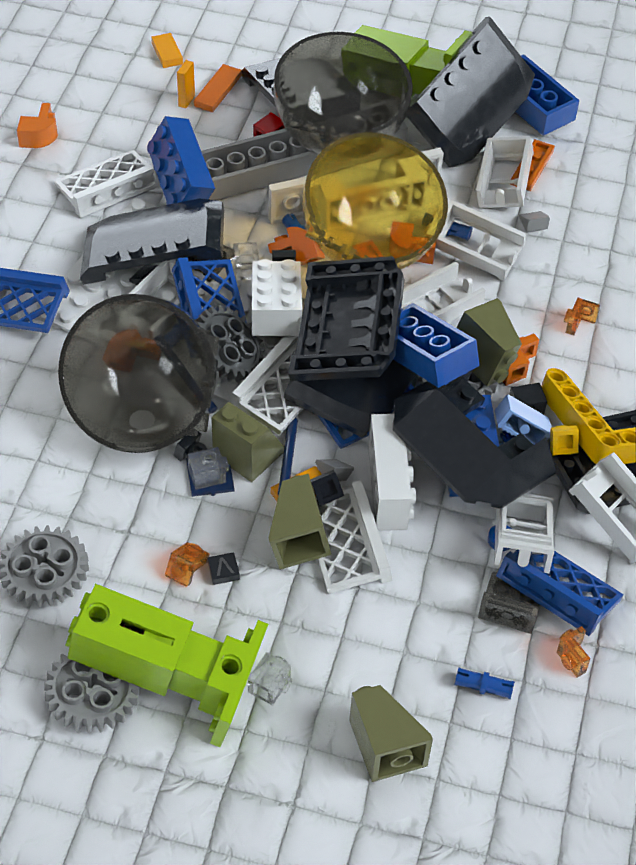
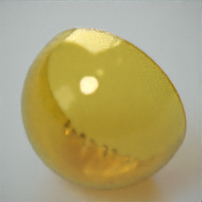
(374, 200)

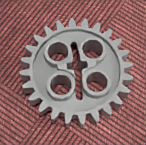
(43, 566)
(91, 689)

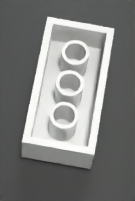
(276, 298)
(390, 475)

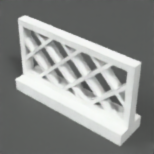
(109, 191)
(263, 375)
(370, 538)

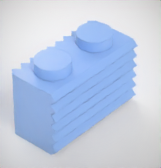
(519, 418)

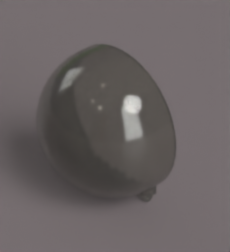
(340, 88)
(138, 373)

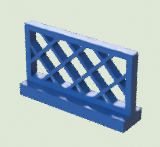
(41, 286)
(188, 293)
(559, 595)

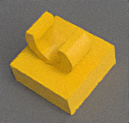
(564, 440)

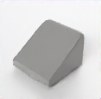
(534, 221)
(342, 469)

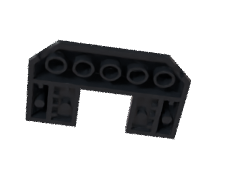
(476, 469)

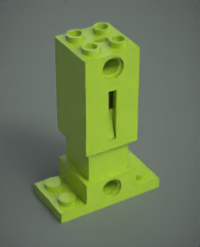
(421, 60)
(163, 653)

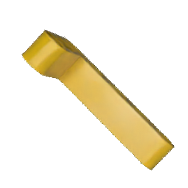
(594, 433)

